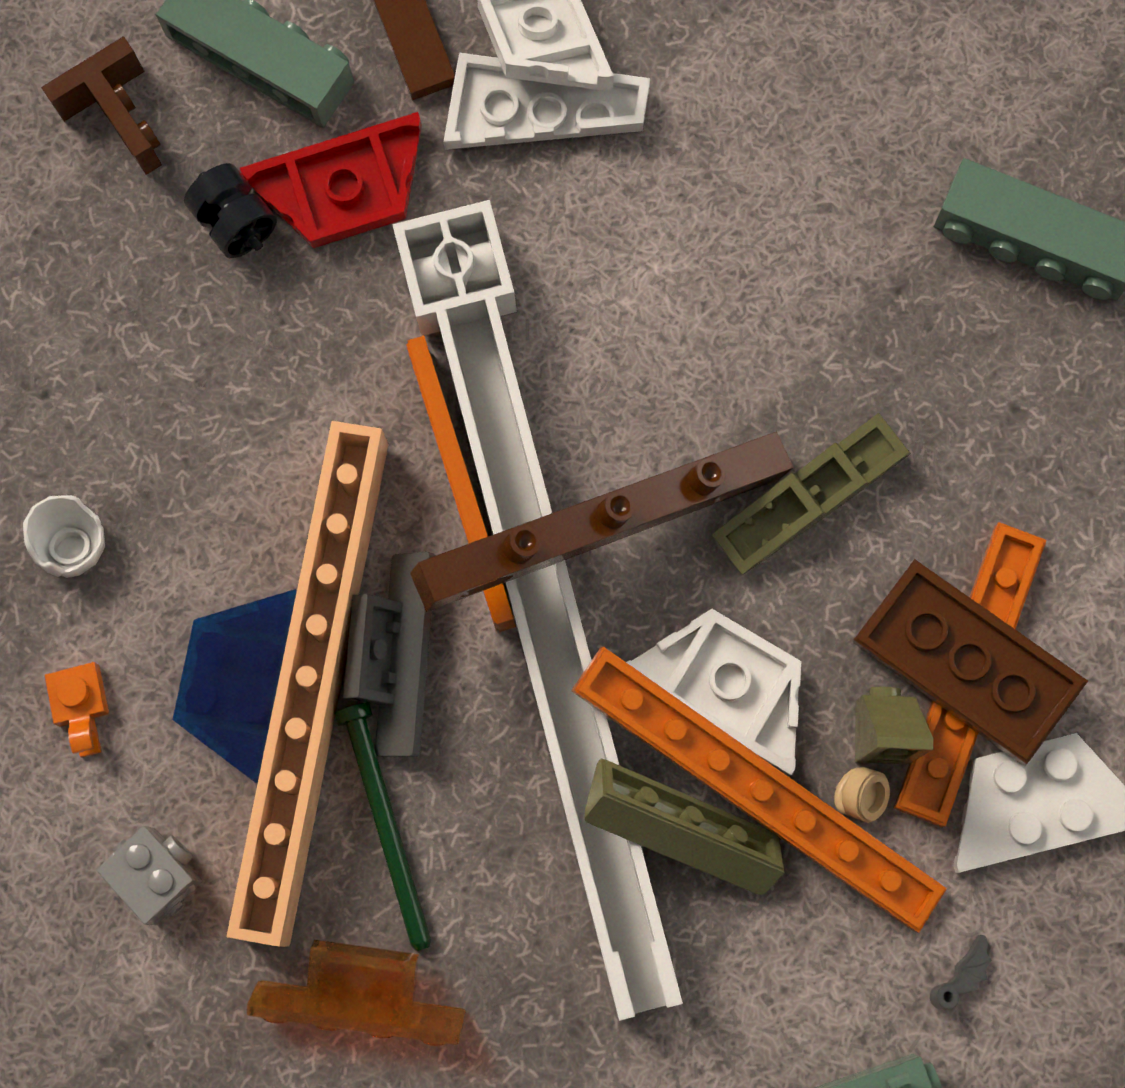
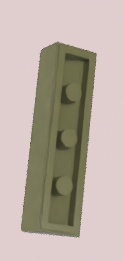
(683, 828)

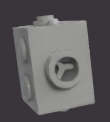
(150, 874)

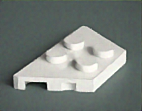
(546, 42)
(732, 682)
(1046, 805)

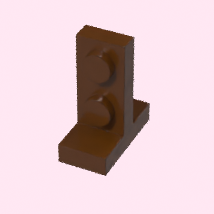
(101, 81)

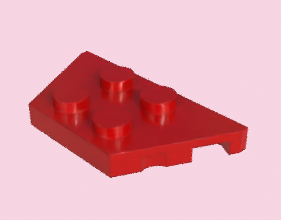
(343, 181)

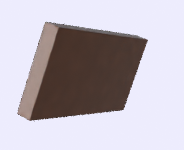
(970, 662)

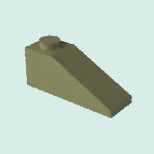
(890, 728)

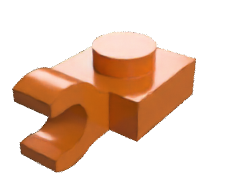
(76, 700)

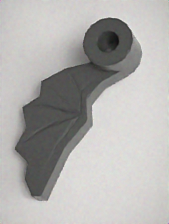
(966, 977)

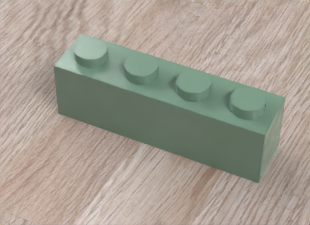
(262, 53)
(1036, 229)

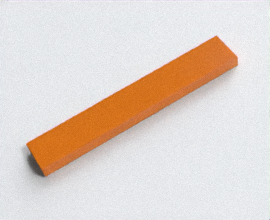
(455, 469)
(1001, 589)

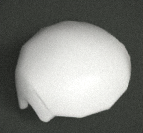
(63, 536)

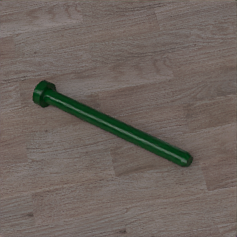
(386, 825)

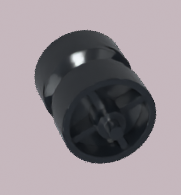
(222, 202)

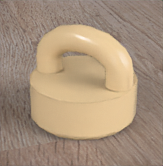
(862, 794)

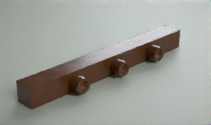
(599, 521)

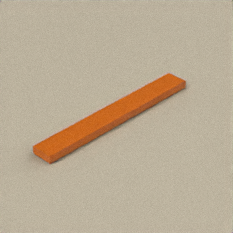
(759, 789)

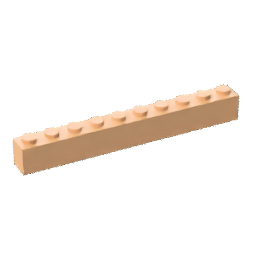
(308, 687)

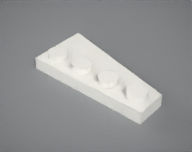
(505, 110)

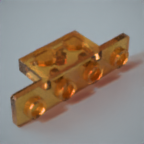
(359, 992)

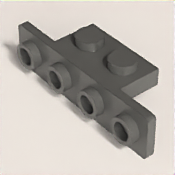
(391, 657)

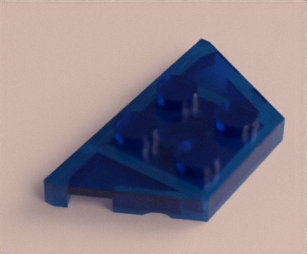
(234, 679)

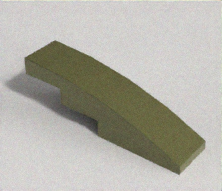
(810, 494)

